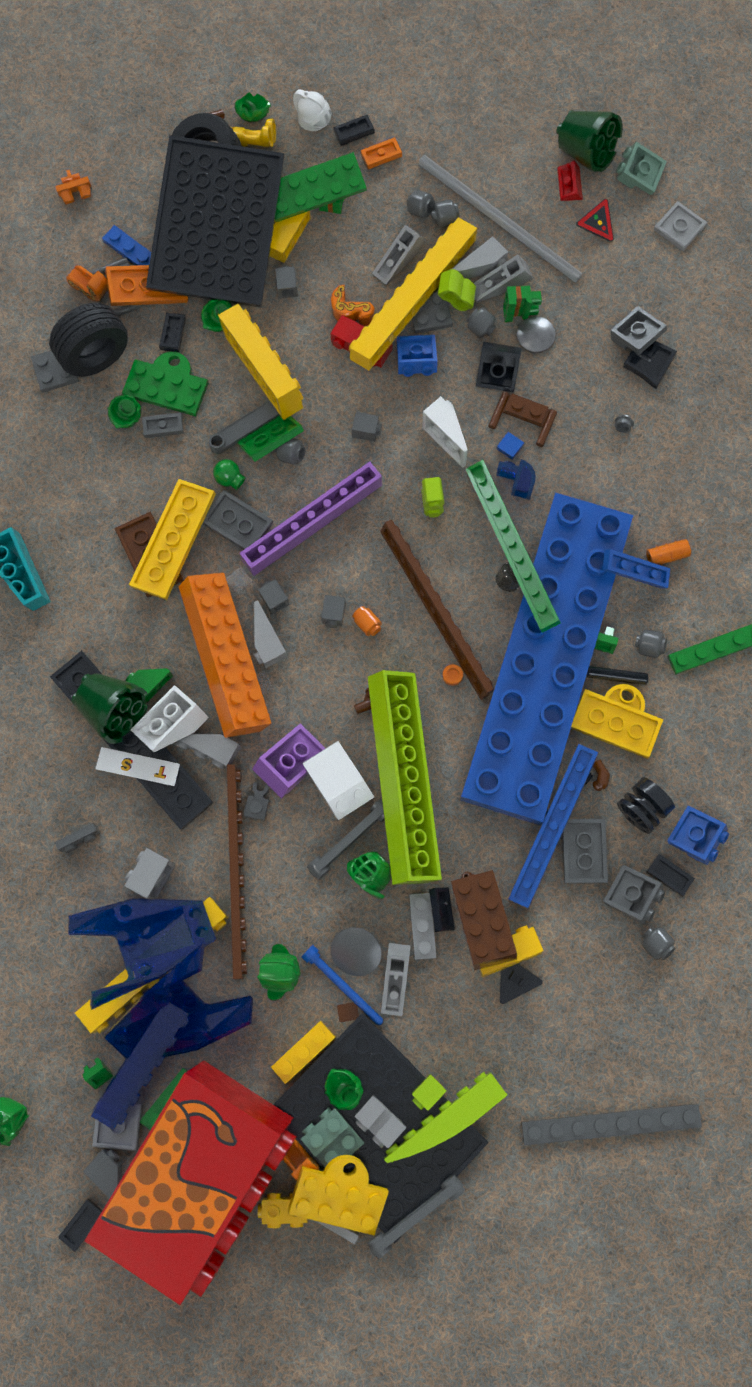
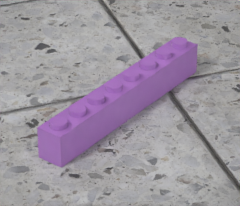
(311, 518)

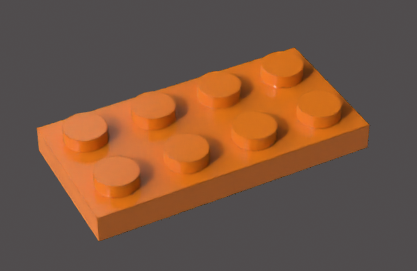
(128, 287)

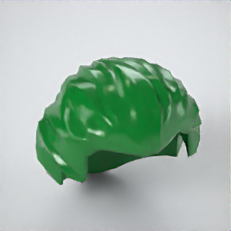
(252, 108)
(210, 314)
(124, 411)
(343, 1089)

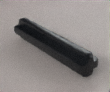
(617, 675)

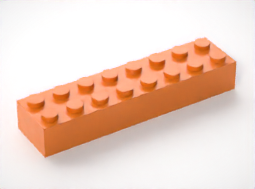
(224, 654)

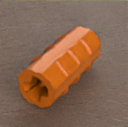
(669, 552)

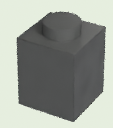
(286, 282)
(366, 426)
(273, 596)
(333, 611)

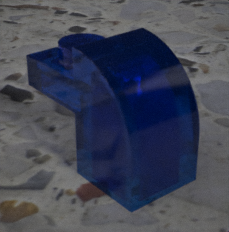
(523, 477)

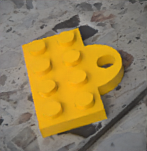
(618, 720)
(339, 1196)

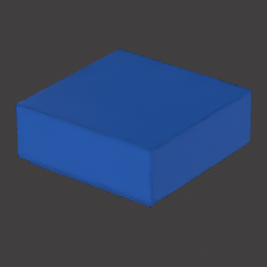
(510, 445)

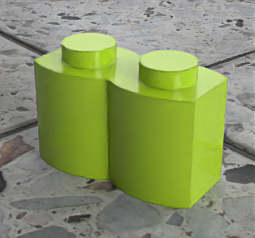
(457, 290)
(432, 496)

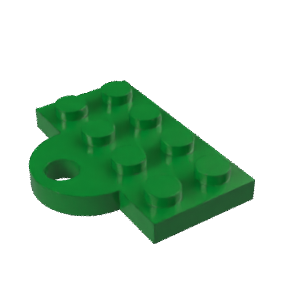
(166, 384)

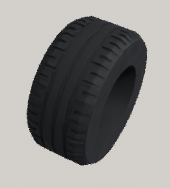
(207, 128)
(88, 339)

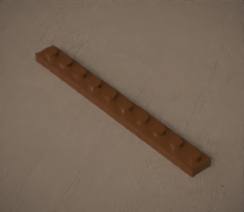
(437, 611)
(237, 880)

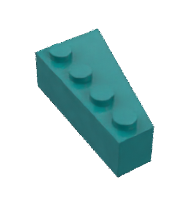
(20, 571)

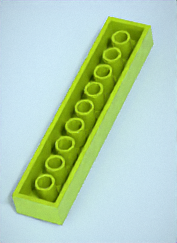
(404, 778)

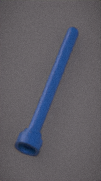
(312, 956)

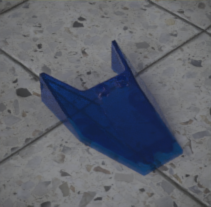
(150, 936)
(206, 1022)

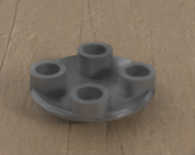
(536, 334)

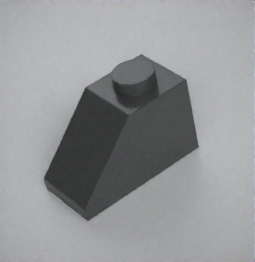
(105, 1171)

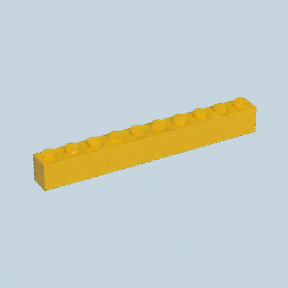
(412, 294)

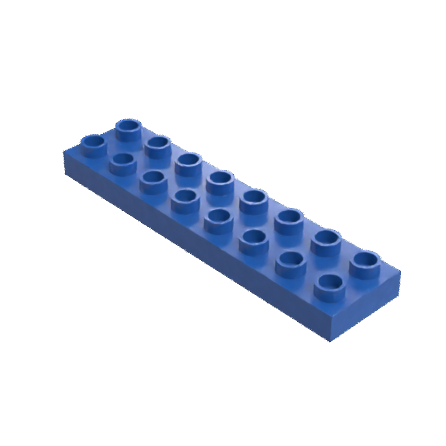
(546, 670)

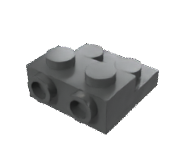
(637, 330)
(635, 894)

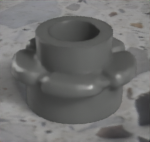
(623, 423)

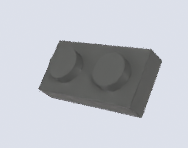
(162, 425)
(71, 841)

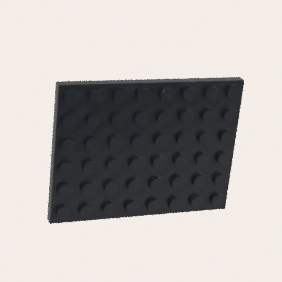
(215, 221)
(391, 1080)

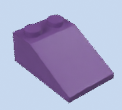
(282, 764)

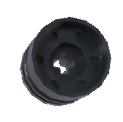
(645, 805)

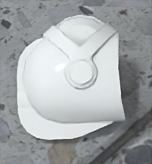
(312, 110)

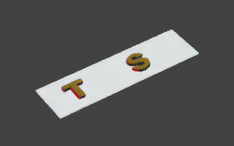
(137, 766)

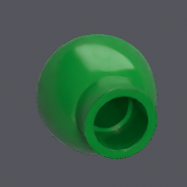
(228, 474)

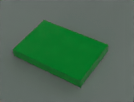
(270, 437)

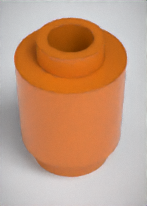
(367, 621)

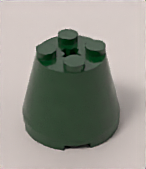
(590, 137)
(110, 705)

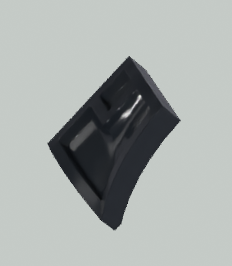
(651, 363)

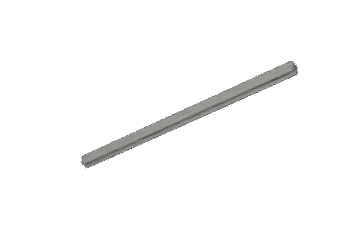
(500, 218)

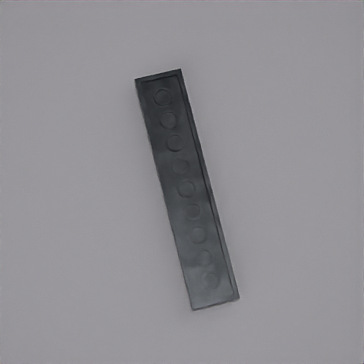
(180, 802)

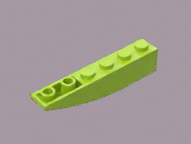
(452, 1119)

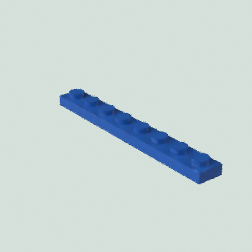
(553, 826)

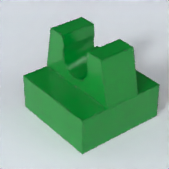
(606, 641)
(97, 1074)

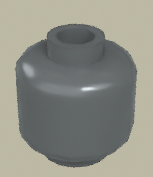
(420, 203)
(445, 213)
(481, 322)
(291, 451)
(651, 643)
(658, 943)

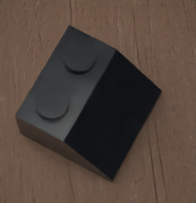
(498, 366)

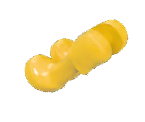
(263, 137)

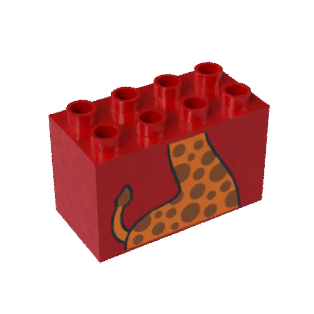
(191, 1181)

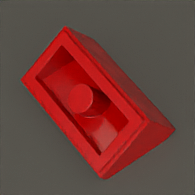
(570, 182)

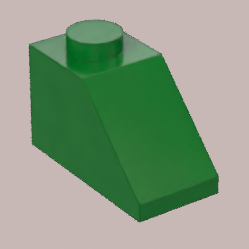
(150, 680)

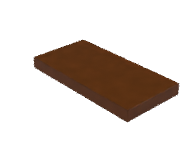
(135, 538)

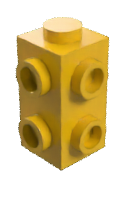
(274, 1212)

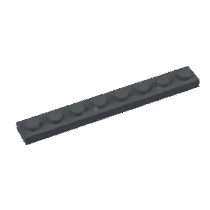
(611, 1124)

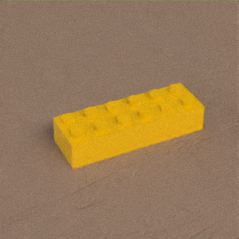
(261, 361)

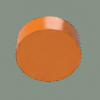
(452, 675)

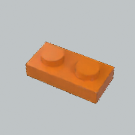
(381, 153)

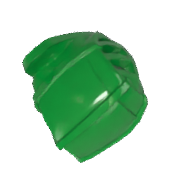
(370, 873)
(278, 972)
(12, 1119)

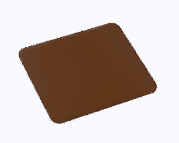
(347, 1012)

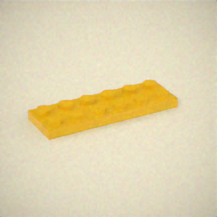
(172, 539)

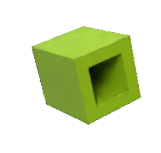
(428, 1093)

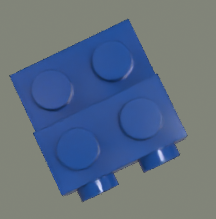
(416, 355)
(699, 835)

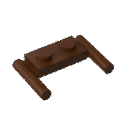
(527, 411)

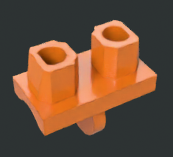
(72, 184)

